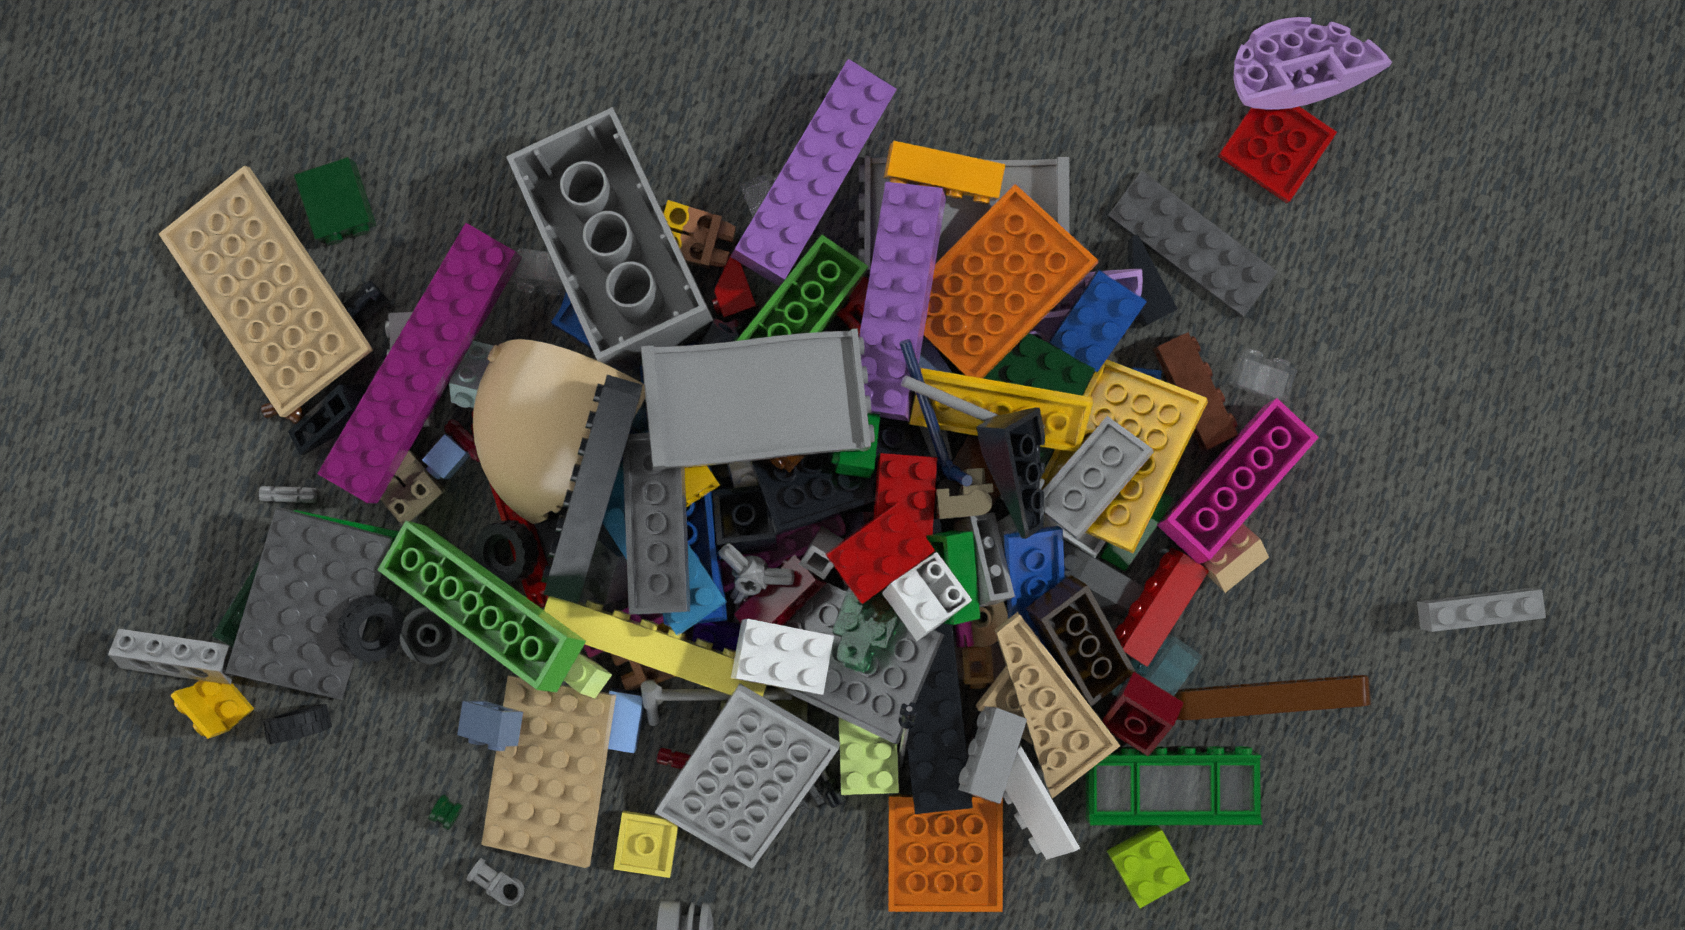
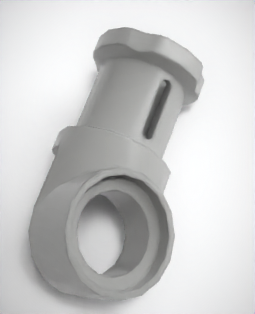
(494, 882)

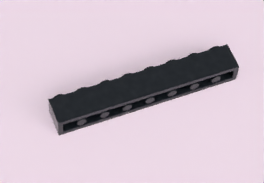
(592, 489)

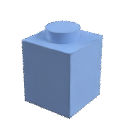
(445, 458)

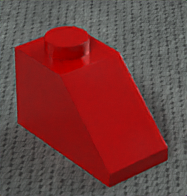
(733, 292)

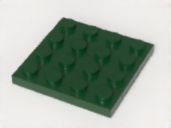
(1044, 367)

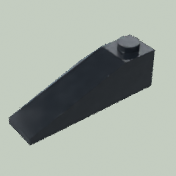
(1012, 454)

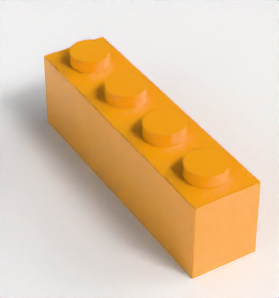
(946, 170)

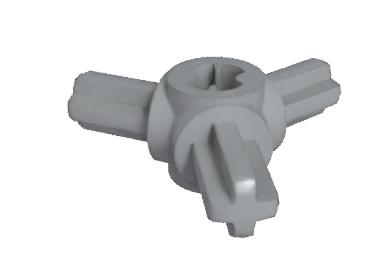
(752, 573)

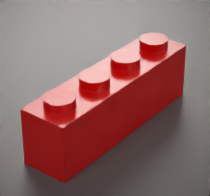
(1159, 605)

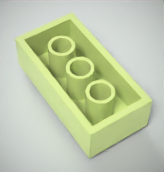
(866, 762)

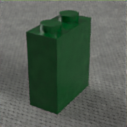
(335, 201)

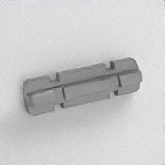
(287, 494)

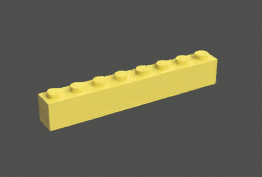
(649, 645)

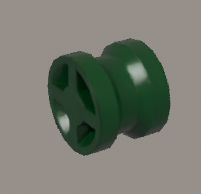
(445, 812)

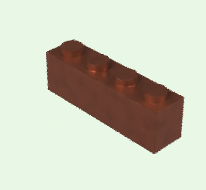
(1186, 370)

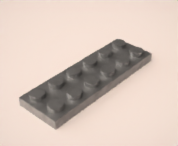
(1192, 244)
(654, 532)

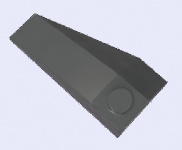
(1110, 588)

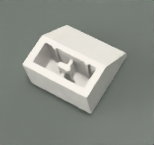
(926, 596)

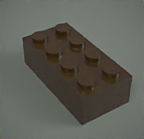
(1080, 639)

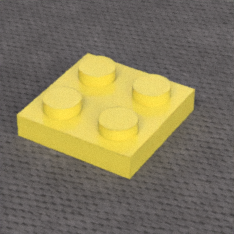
(645, 844)

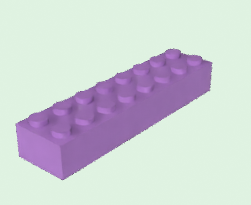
(813, 173)
(899, 291)

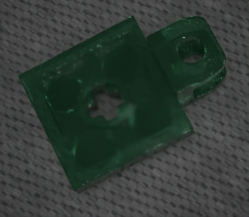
(864, 636)

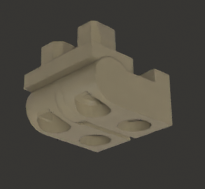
(411, 489)
(970, 500)

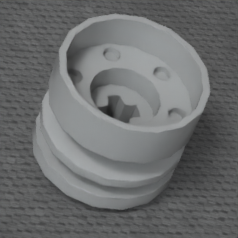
(671, 917)

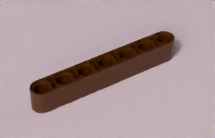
(1274, 698)

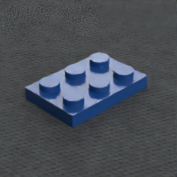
(1097, 320)

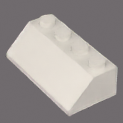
(1037, 810)

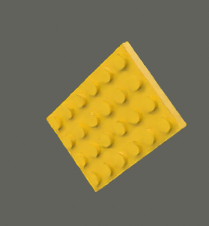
(1159, 417)

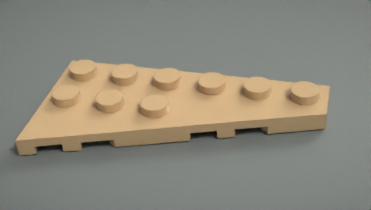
(1059, 720)

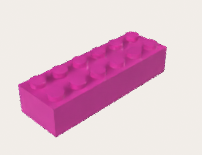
(1237, 481)

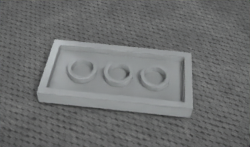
(1094, 477)

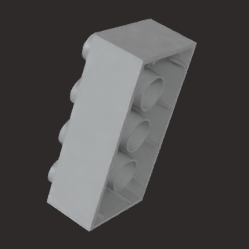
(610, 241)

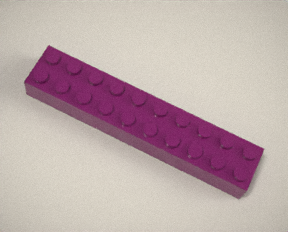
(420, 364)

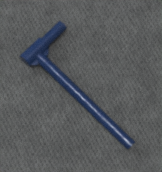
(944, 465)

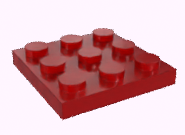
(1277, 148)

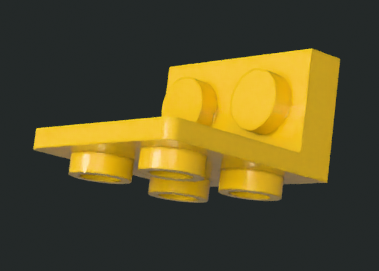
(212, 706)

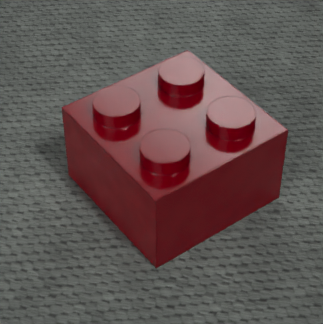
(1141, 713)

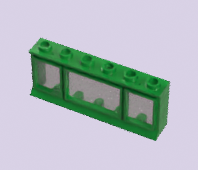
(1175, 787)

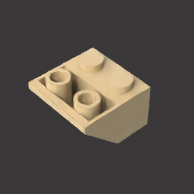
(1236, 558)

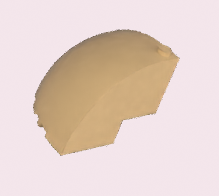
(533, 420)

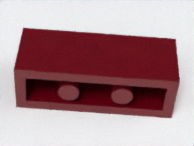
(782, 602)

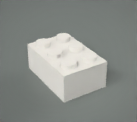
(782, 656)

